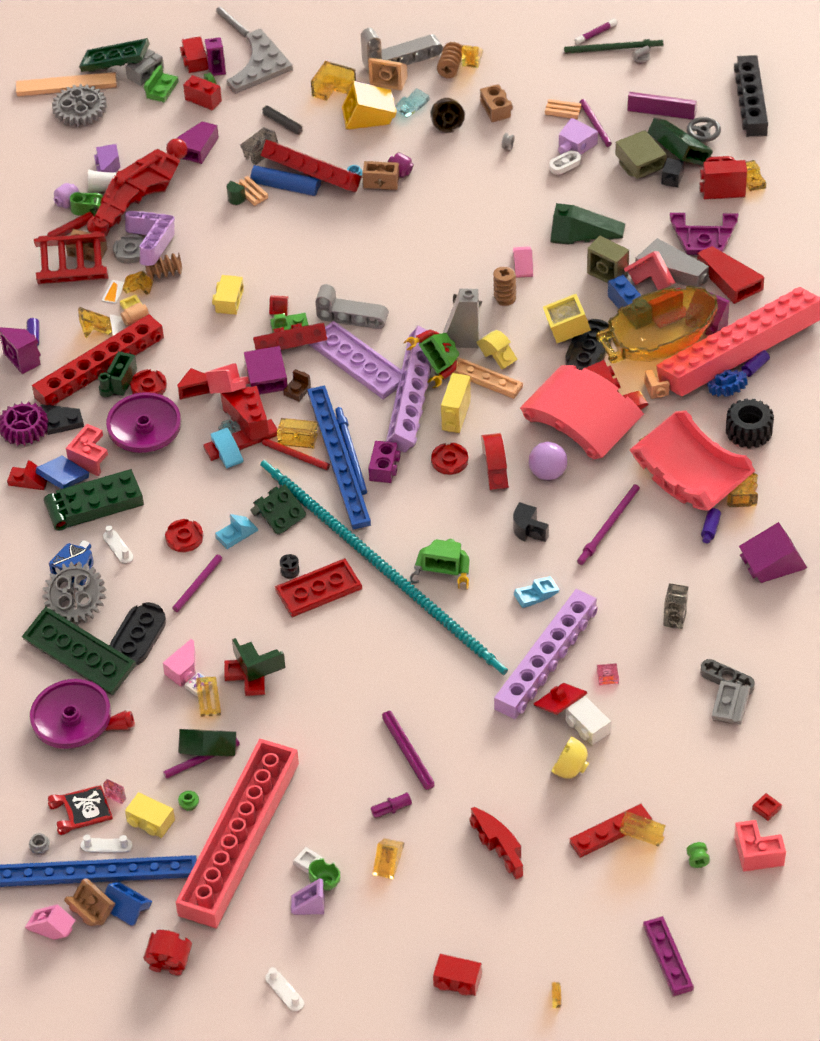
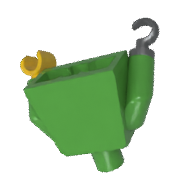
(445, 558)

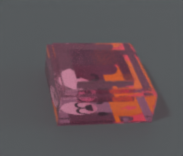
(607, 674)
(114, 791)

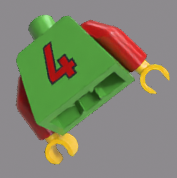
(439, 351)

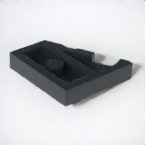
(62, 418)

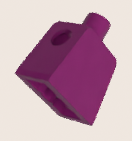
(214, 52)

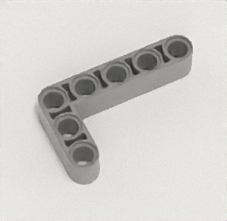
(405, 53)

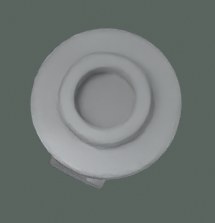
(642, 55)

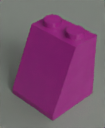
(771, 554)

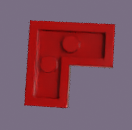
(234, 672)

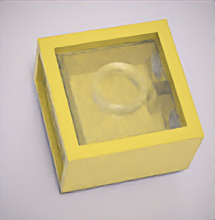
(566, 318)

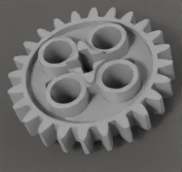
(79, 105)
(92, 590)

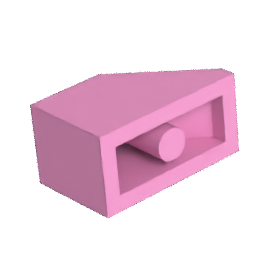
(182, 664)
(51, 922)

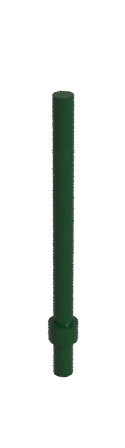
(614, 46)

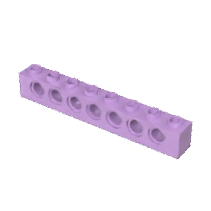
(409, 396)
(545, 654)

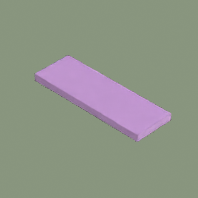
(359, 360)

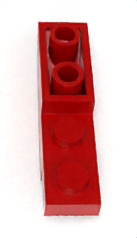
(498, 837)

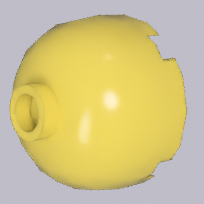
(571, 760)

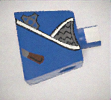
(73, 554)

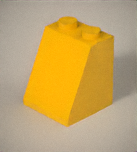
(368, 106)

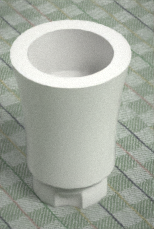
(99, 181)

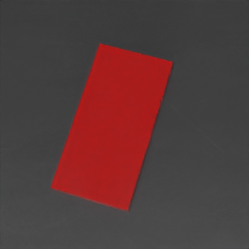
(318, 587)

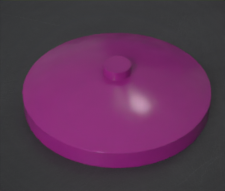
(143, 422)
(70, 713)

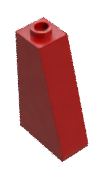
(730, 275)

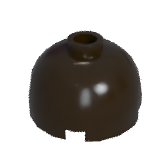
(447, 115)

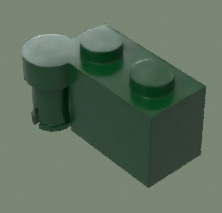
(118, 375)

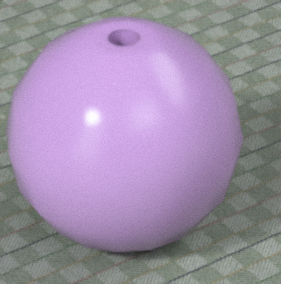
(547, 461)

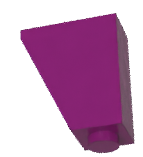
(200, 141)

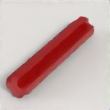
(68, 227)

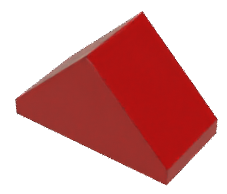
(193, 384)

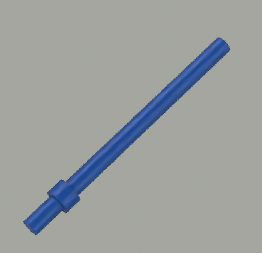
(343, 425)

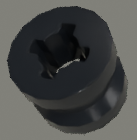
(292, 562)

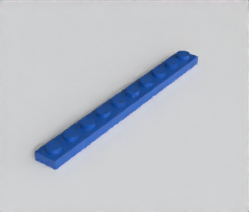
(339, 457)
(96, 870)

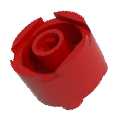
(167, 952)

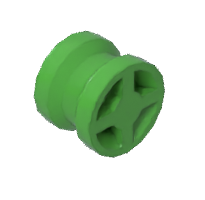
(698, 855)

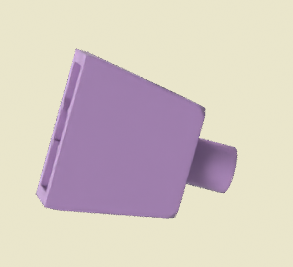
(577, 137)

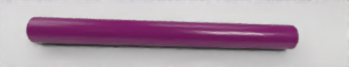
(595, 122)
(197, 583)
(188, 764)

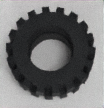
(748, 412)

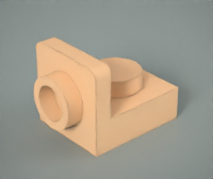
(654, 387)

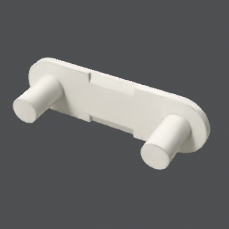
(117, 546)
(100, 845)
(284, 990)

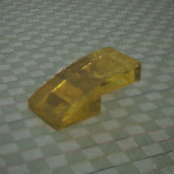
(754, 178)

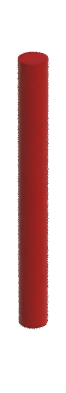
(296, 454)

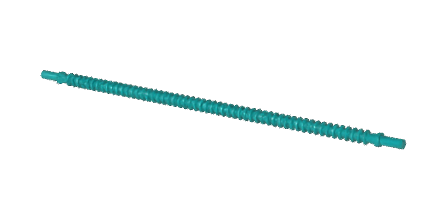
(384, 567)

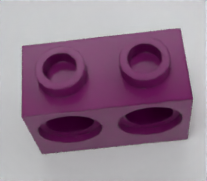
(383, 461)

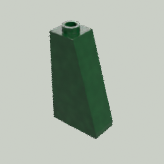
(679, 142)

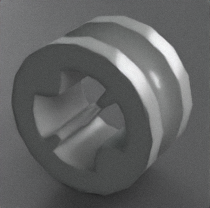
(508, 141)

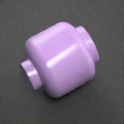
(63, 193)

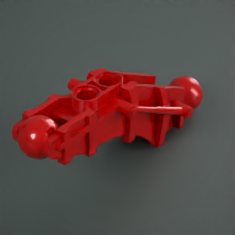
(139, 179)

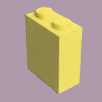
(455, 403)

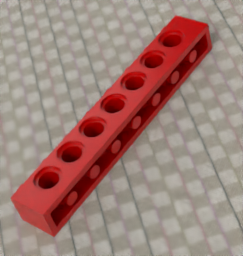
(97, 360)

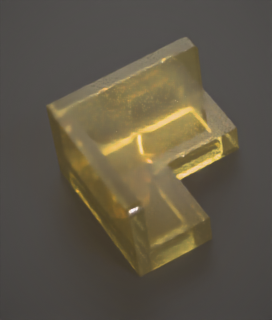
(331, 78)

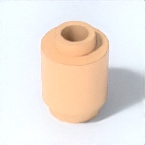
(134, 313)

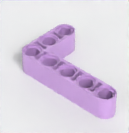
(158, 231)

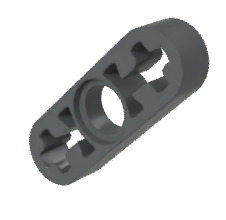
(723, 669)

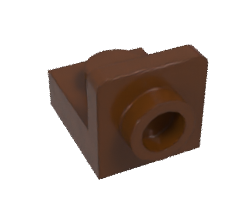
(298, 386)

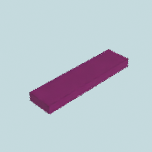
(668, 956)

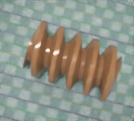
(450, 60)
(165, 266)
(504, 286)

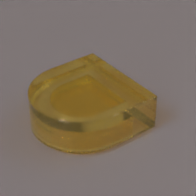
(556, 994)

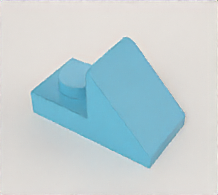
(238, 530)

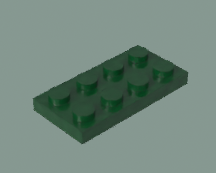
(114, 55)

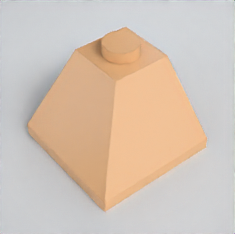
(387, 74)

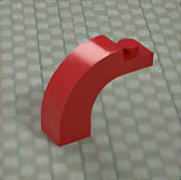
(495, 460)

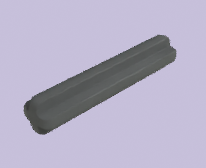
(282, 119)

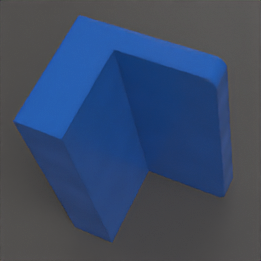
(127, 902)

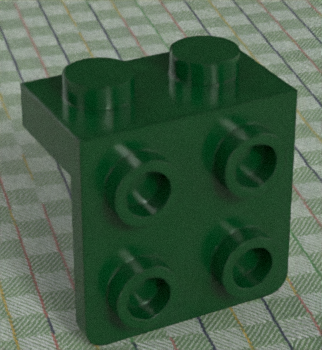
(279, 509)

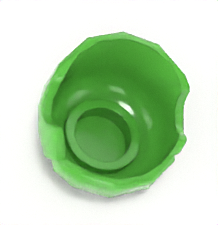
(327, 872)

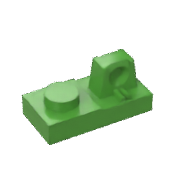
(281, 320)

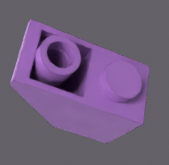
(107, 158)

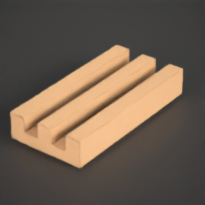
(563, 109)
(254, 190)

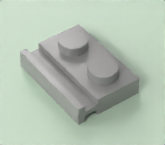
(730, 702)

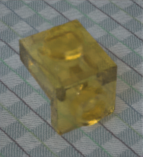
(137, 281)

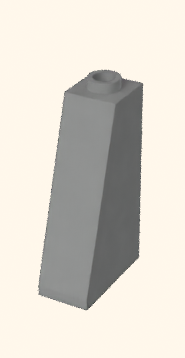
(682, 267)
(464, 319)

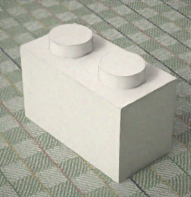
(588, 720)

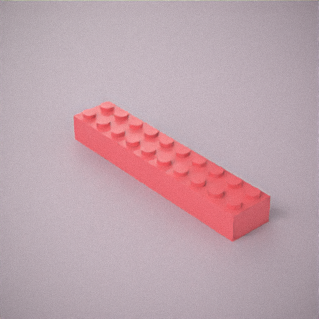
(740, 341)
(237, 833)

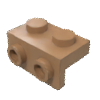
(90, 903)

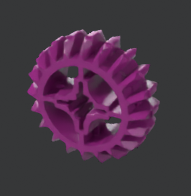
(23, 423)

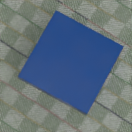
(62, 472)

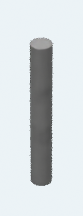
(232, 21)

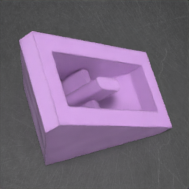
(309, 899)

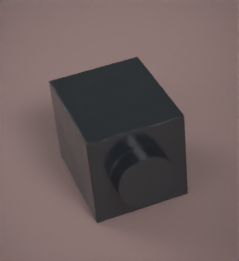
(672, 172)

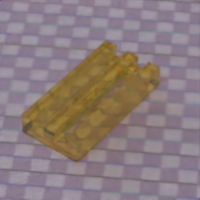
(209, 711)

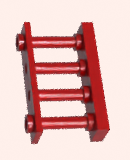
(80, 273)

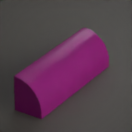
(662, 105)

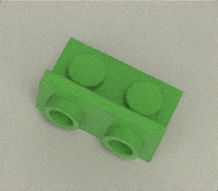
(160, 85)

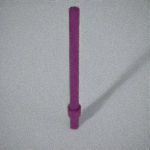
(590, 548)

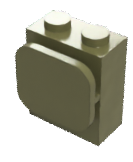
(640, 154)

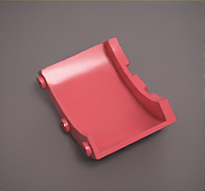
(583, 408)
(690, 463)

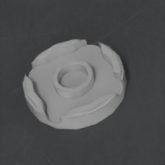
(128, 249)

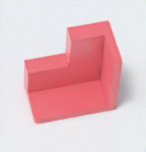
(651, 266)
(225, 379)
(84, 450)
(758, 851)

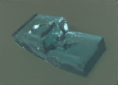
(413, 103)

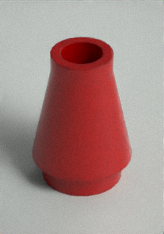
(121, 721)

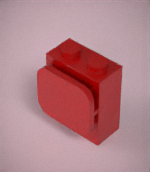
(723, 178)

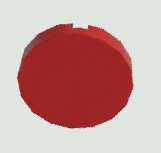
(149, 382)
(449, 458)
(184, 535)

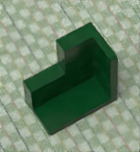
(255, 665)
(207, 742)

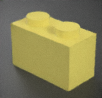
(228, 294)
(149, 815)

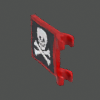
(82, 807)

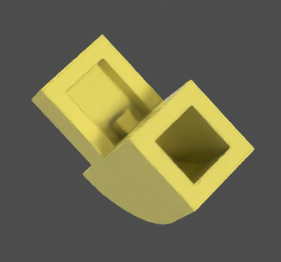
(498, 346)

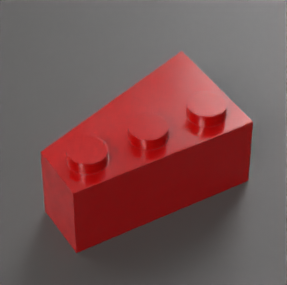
(246, 410)

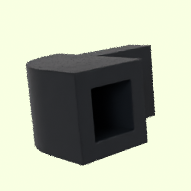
(526, 523)

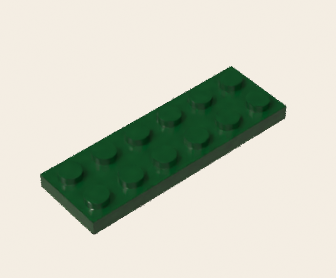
(79, 650)

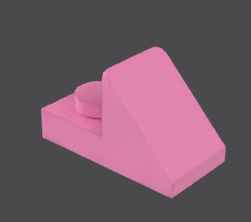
(523, 261)

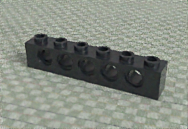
(752, 96)

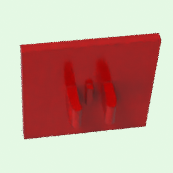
(560, 698)

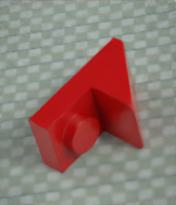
(26, 477)

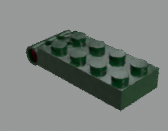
(93, 499)

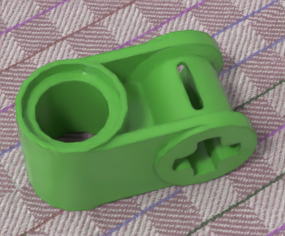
(85, 202)

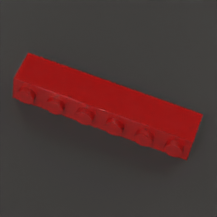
(311, 166)

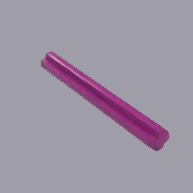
(408, 750)

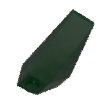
(578, 224)

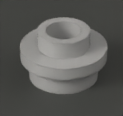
(39, 839)

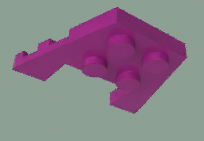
(702, 237)

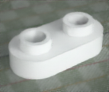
(565, 162)

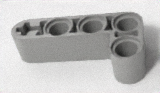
(348, 311)

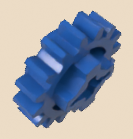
(727, 383)

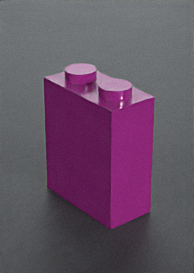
(266, 370)

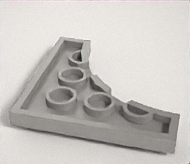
(263, 65)

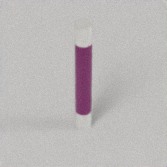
(596, 31)

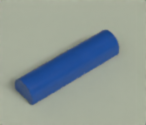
(285, 180)

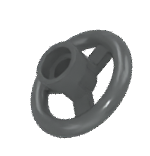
(703, 131)

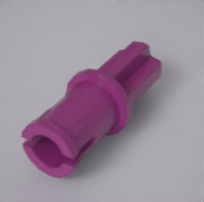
(391, 805)

